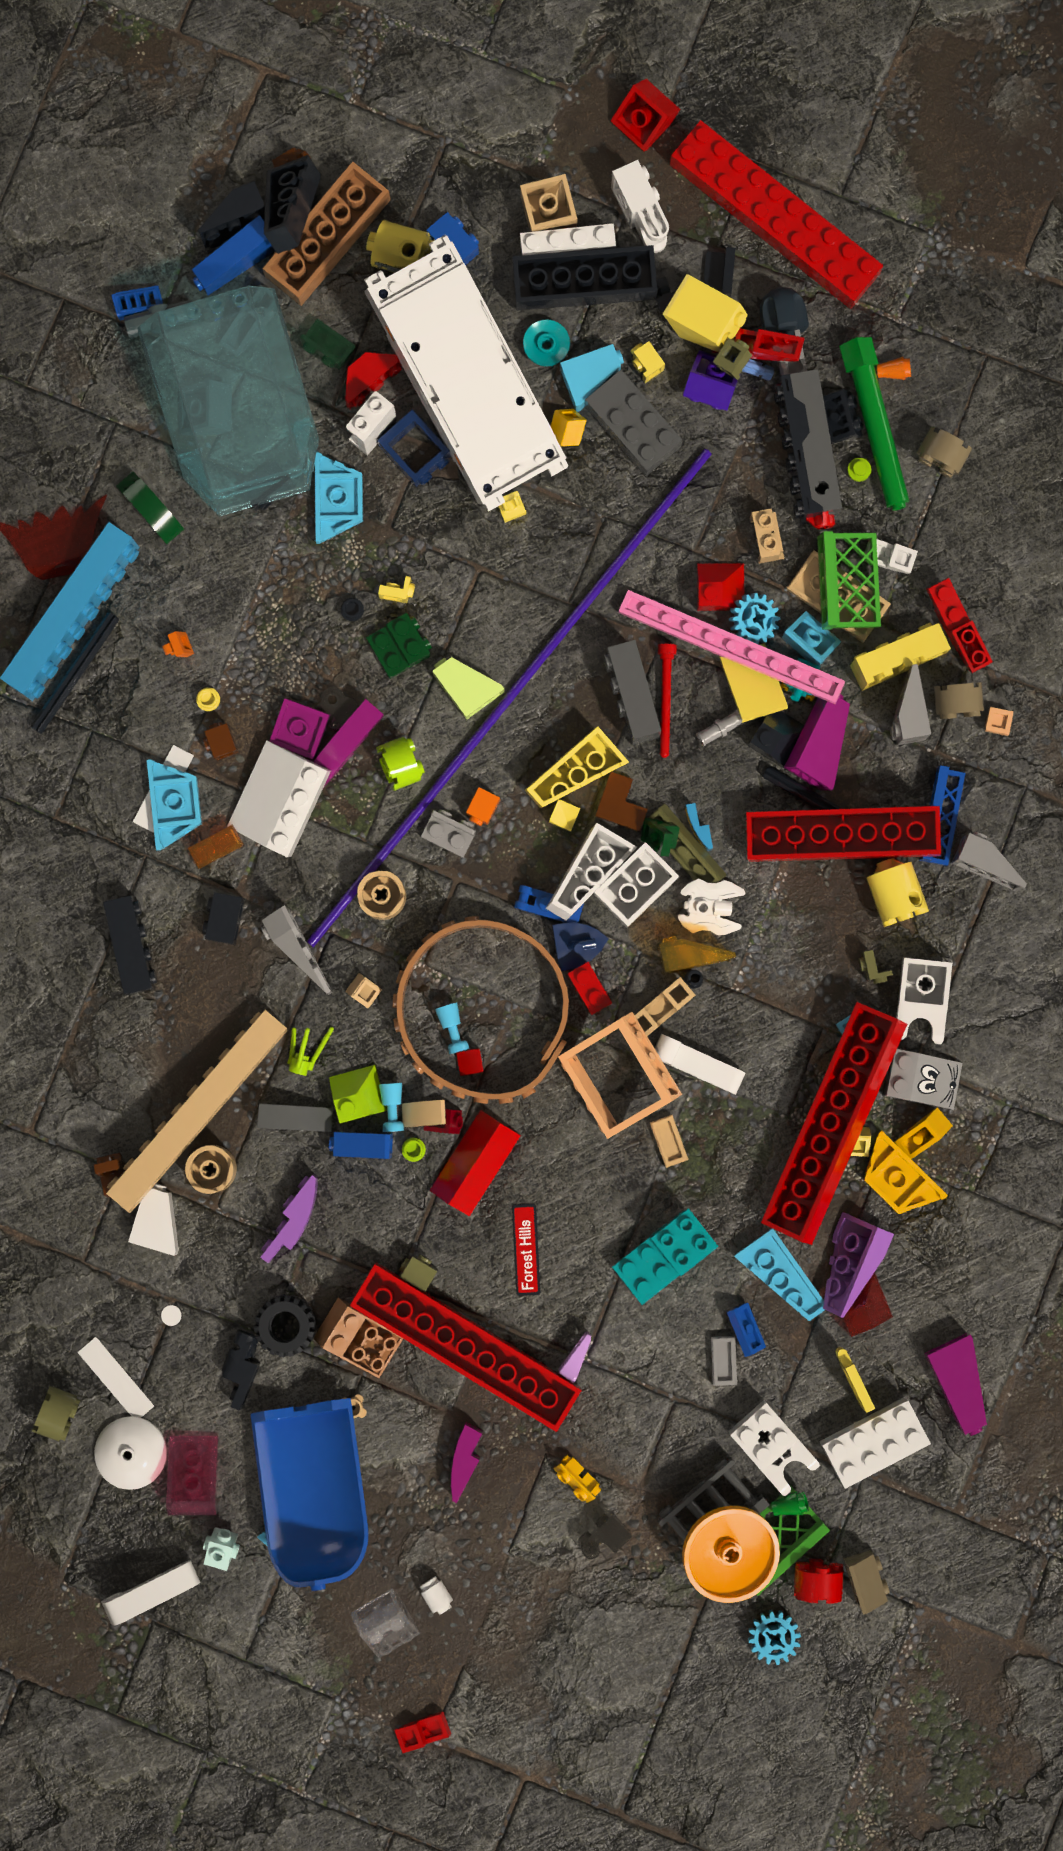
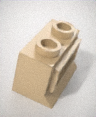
(767, 535)

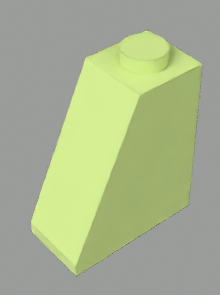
(466, 686)

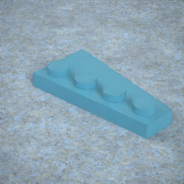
(779, 1270)

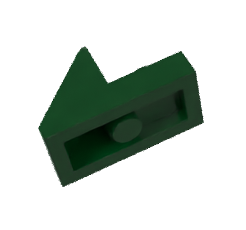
(659, 835)

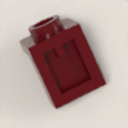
(453, 1124)

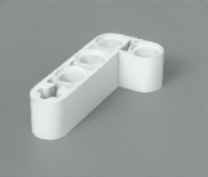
(699, 1064)
(150, 1593)

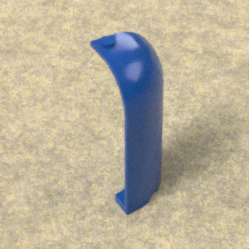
(311, 1492)

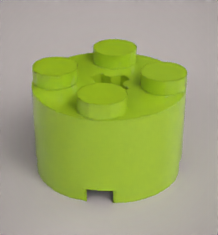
(399, 762)

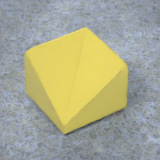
(564, 815)

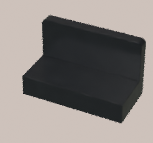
(719, 270)

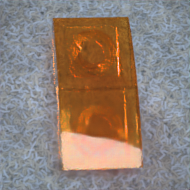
(215, 846)

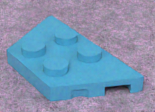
(336, 498)
(173, 803)

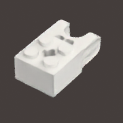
(640, 204)
(928, 1003)
(774, 1452)

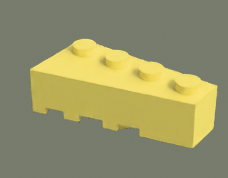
(899, 656)
(582, 764)

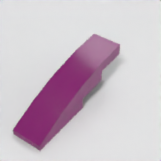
(348, 738)

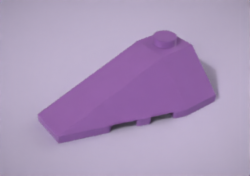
(855, 1258)

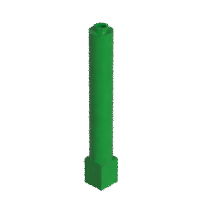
(860, 359)

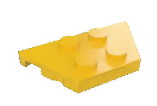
(898, 1178)

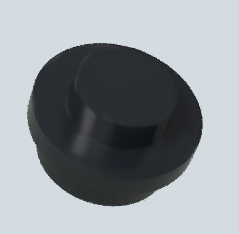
(352, 609)

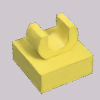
(512, 507)

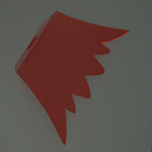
(54, 542)

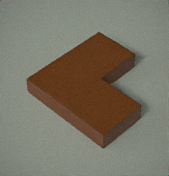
(614, 805)

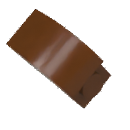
(108, 1168)

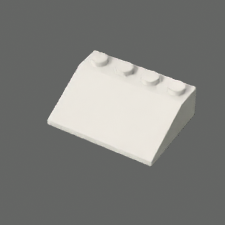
(279, 799)

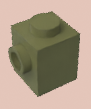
(418, 1272)

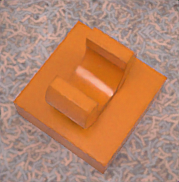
(178, 645)

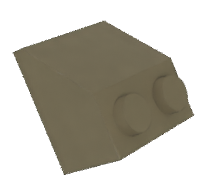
(866, 1581)

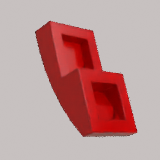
(422, 1731)

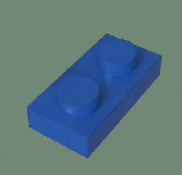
(746, 1329)

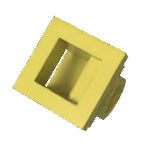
(647, 361)

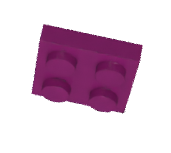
(299, 728)

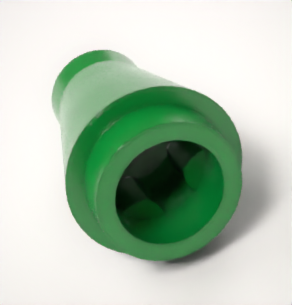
(792, 1504)

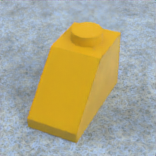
(924, 1133)

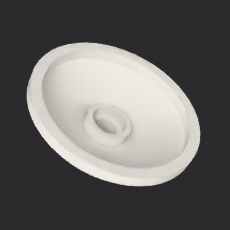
(144, 1443)

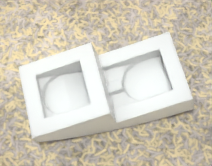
(894, 556)

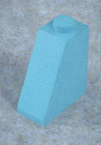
(589, 372)

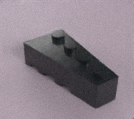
(289, 201)

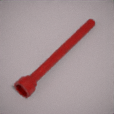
(666, 654)

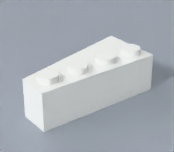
(593, 864)

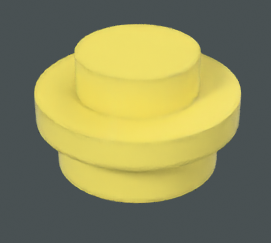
(208, 699)

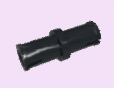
(696, 973)

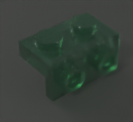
(327, 344)

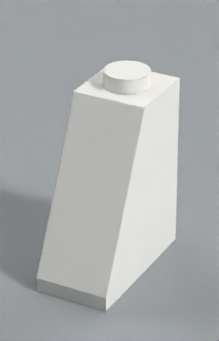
(155, 1222)

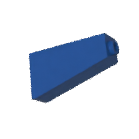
(233, 257)

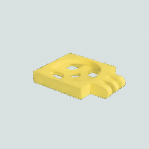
(854, 1380)

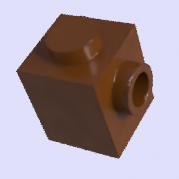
(220, 741)

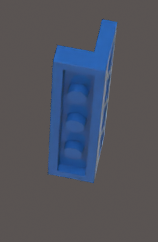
(937, 797)

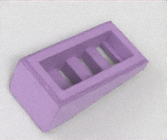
(572, 1364)

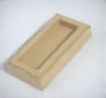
(668, 1141)

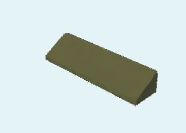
(689, 851)

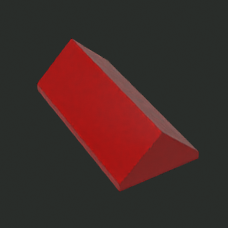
(474, 1163)

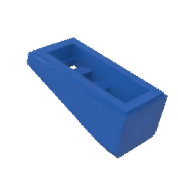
(136, 293)

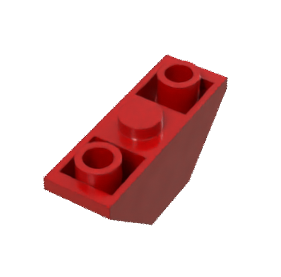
(368, 375)

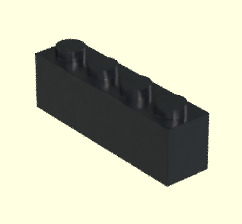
(129, 945)

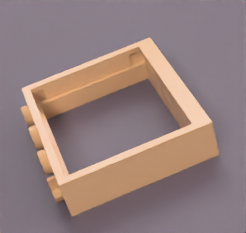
(647, 1058)

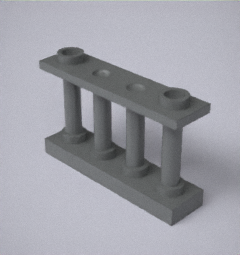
(721, 1468)

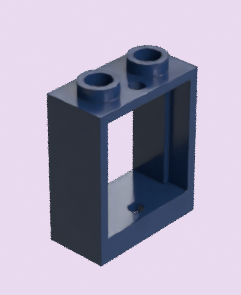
(397, 432)

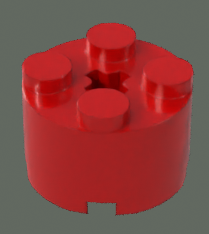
(818, 1581)

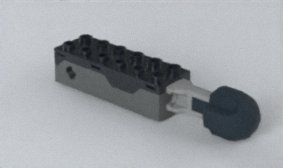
(802, 418)

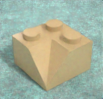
(548, 204)

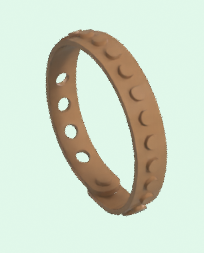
(550, 1049)

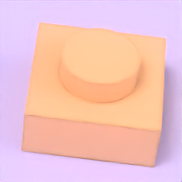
(998, 721)

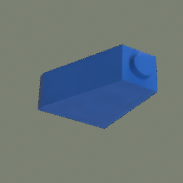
(361, 1145)

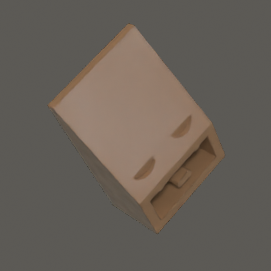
(357, 1338)

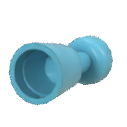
(450, 1018)
(391, 1096)

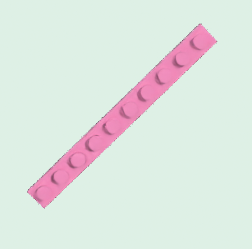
(732, 647)

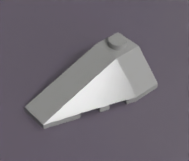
(286, 934)

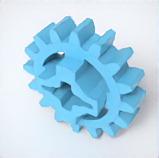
(764, 622)
(768, 1645)

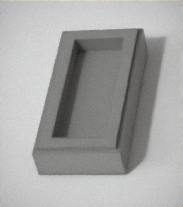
(723, 1360)

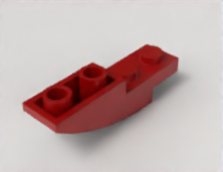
(958, 626)

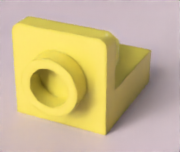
(394, 593)

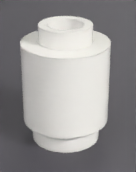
(436, 1595)

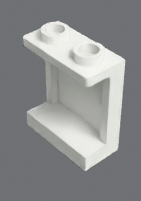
(371, 422)

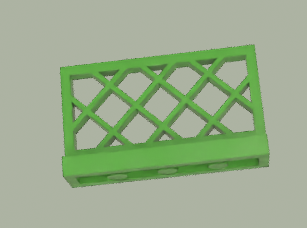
(829, 580)
(801, 1545)

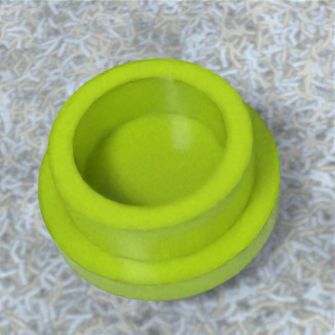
(859, 469)
(413, 1149)

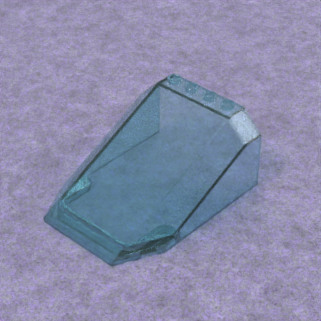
(232, 398)

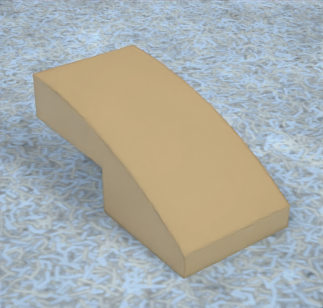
(423, 1113)

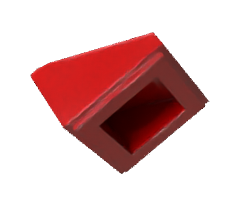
(470, 1062)

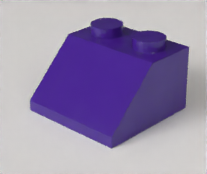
(709, 383)

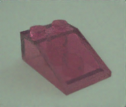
(192, 1475)

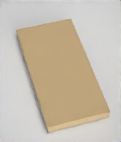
(807, 588)

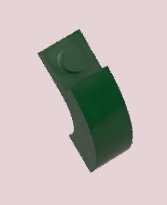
(150, 507)

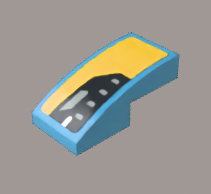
(701, 832)

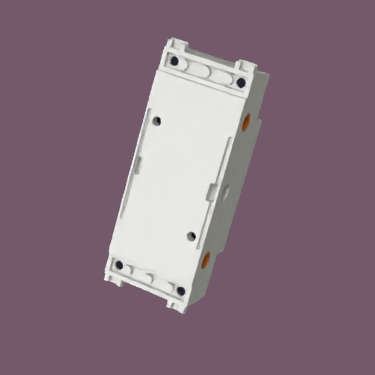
(465, 373)

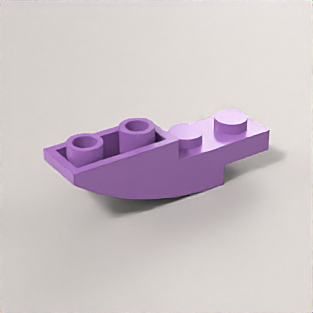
(299, 1212)

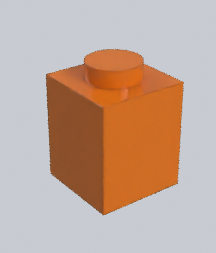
(482, 807)

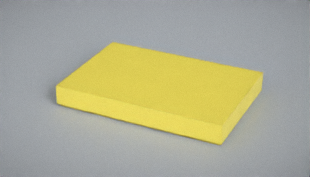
(753, 691)

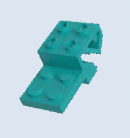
(665, 1256)

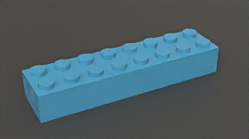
(70, 612)

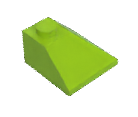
(356, 1094)

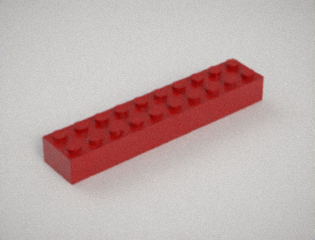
(775, 214)
(834, 1123)
(466, 1347)

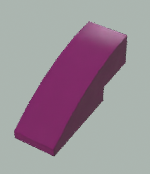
(464, 1460)

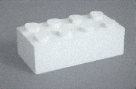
(875, 1442)

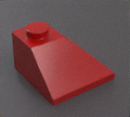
(719, 586)

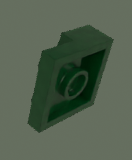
(399, 645)

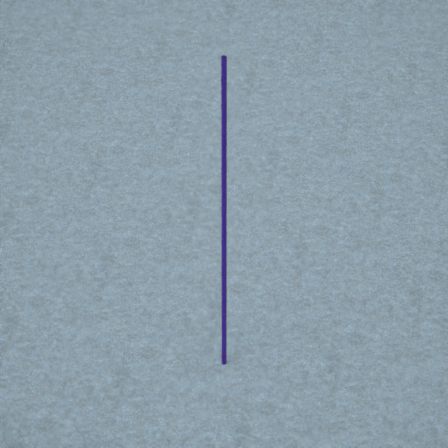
(511, 695)

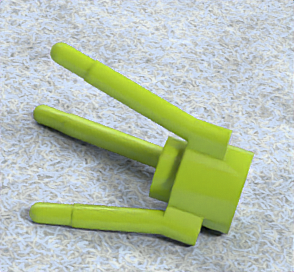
(299, 1062)

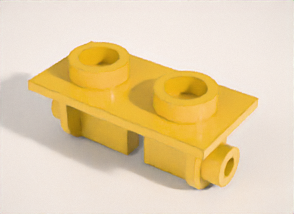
(584, 1486)

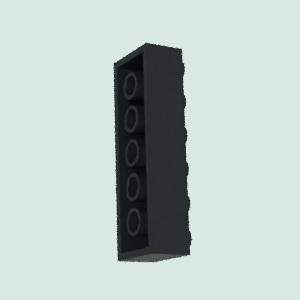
(585, 277)

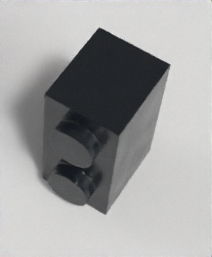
(223, 918)

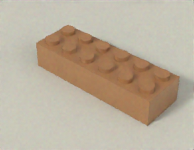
(328, 233)

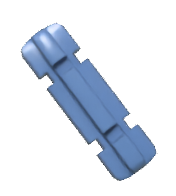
(755, 368)

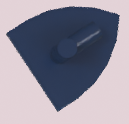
(576, 944)

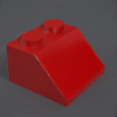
(645, 114)

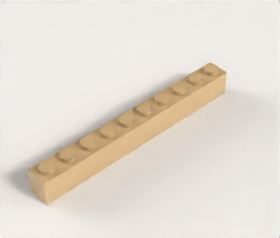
(197, 1111)

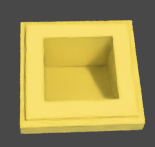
(863, 1143)

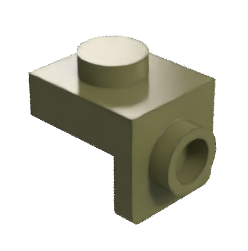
(868, 964)

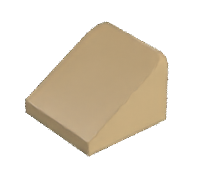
(363, 990)

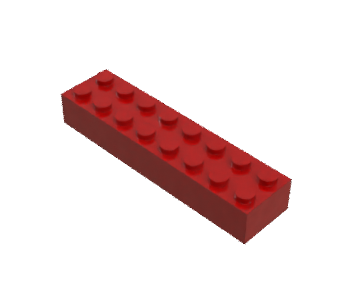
(843, 834)

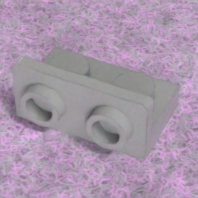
(449, 833)

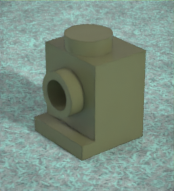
(729, 351)

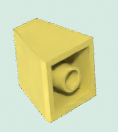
(704, 314)

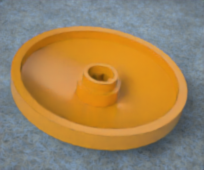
(730, 1554)

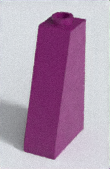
(820, 744)
(958, 1377)

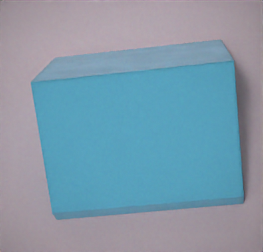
(810, 640)

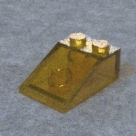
(685, 954)

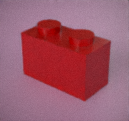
(589, 988)

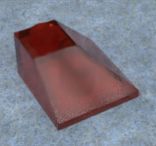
(867, 1310)

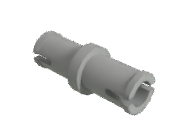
(719, 728)

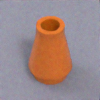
(895, 369)

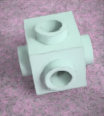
(220, 1548)

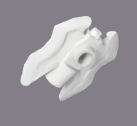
(707, 906)

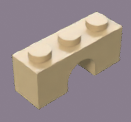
(664, 1006)

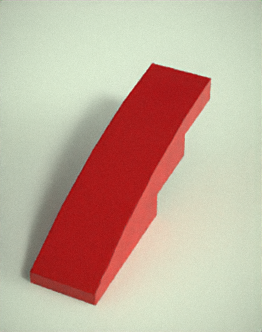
(771, 345)

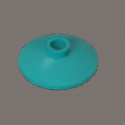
(550, 332)

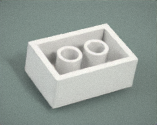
(636, 885)

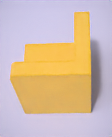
(568, 427)

